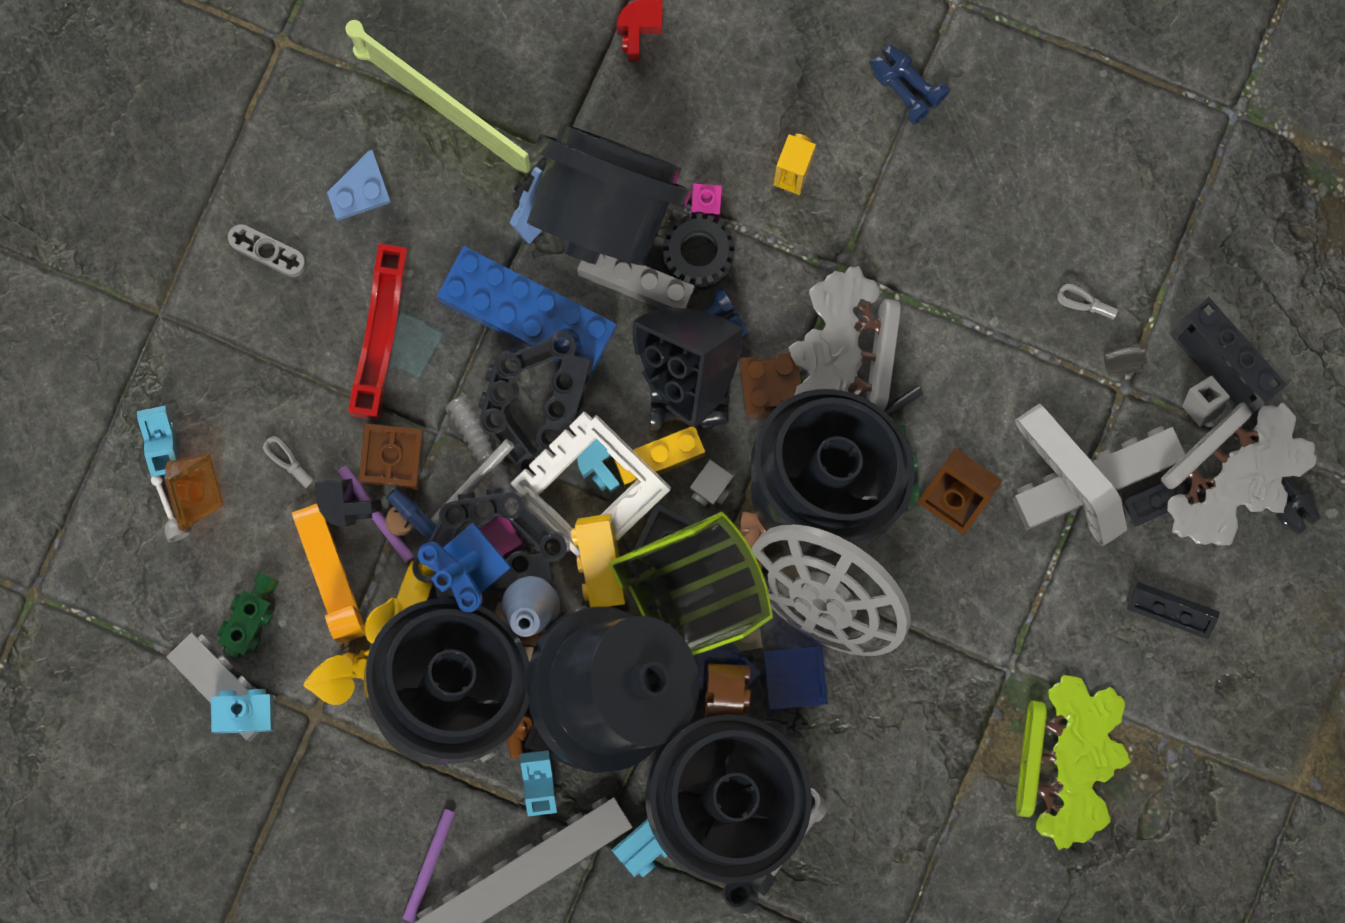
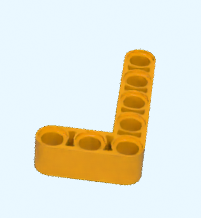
(343, 613)

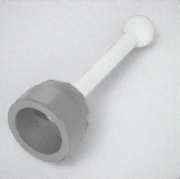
(171, 528)

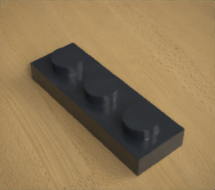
(1155, 500)
(1173, 610)

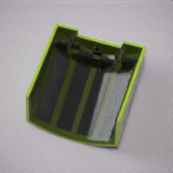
(699, 583)

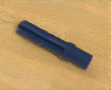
(411, 512)

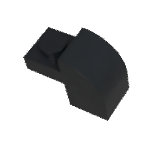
(337, 503)

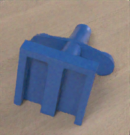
(466, 564)

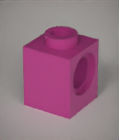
(706, 200)
(502, 536)

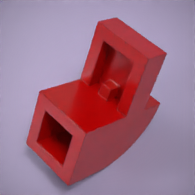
(637, 19)

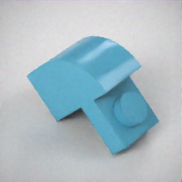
(159, 439)
(593, 460)
(538, 783)

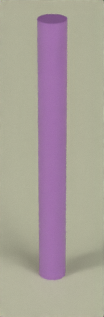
(378, 517)
(428, 865)

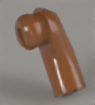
(515, 741)

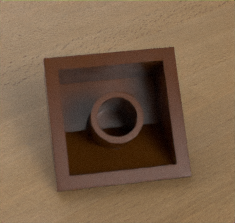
(959, 491)

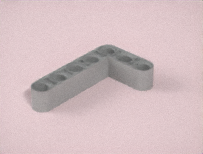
(1077, 471)

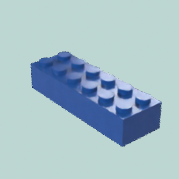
(521, 306)

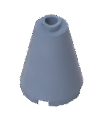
(530, 605)

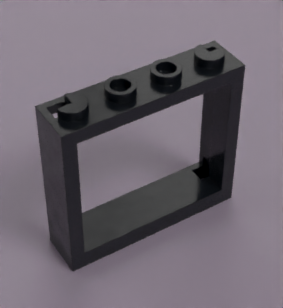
(1227, 356)

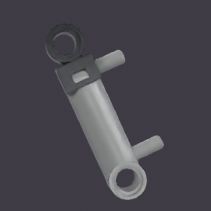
(764, 884)

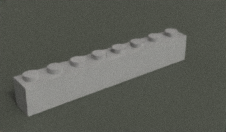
(532, 867)

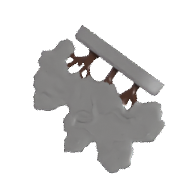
(834, 353)
(1248, 474)

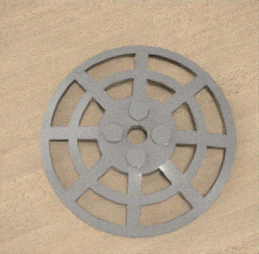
(824, 598)

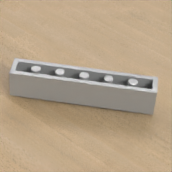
(1121, 469)

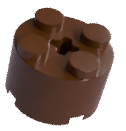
(727, 690)

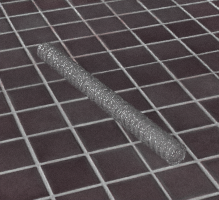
(499, 477)

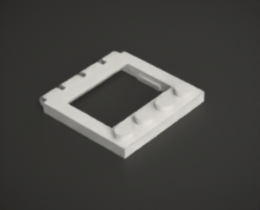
(625, 510)

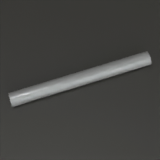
(479, 475)

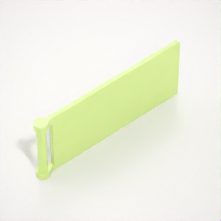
(368, 49)

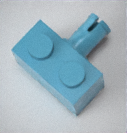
(243, 712)

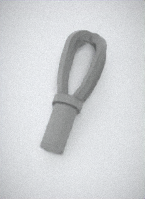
(1094, 306)
(294, 468)

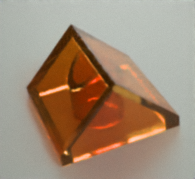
(192, 489)

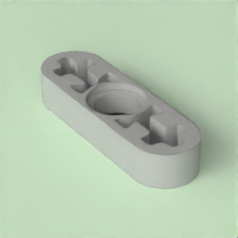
(251, 234)

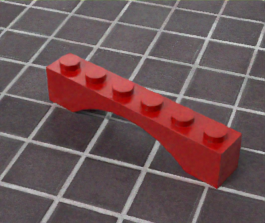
(380, 332)

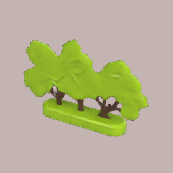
(1082, 758)

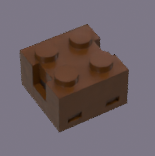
(767, 383)
(391, 456)

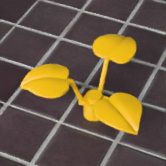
(333, 677)

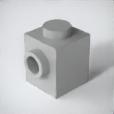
(1205, 401)
(711, 485)

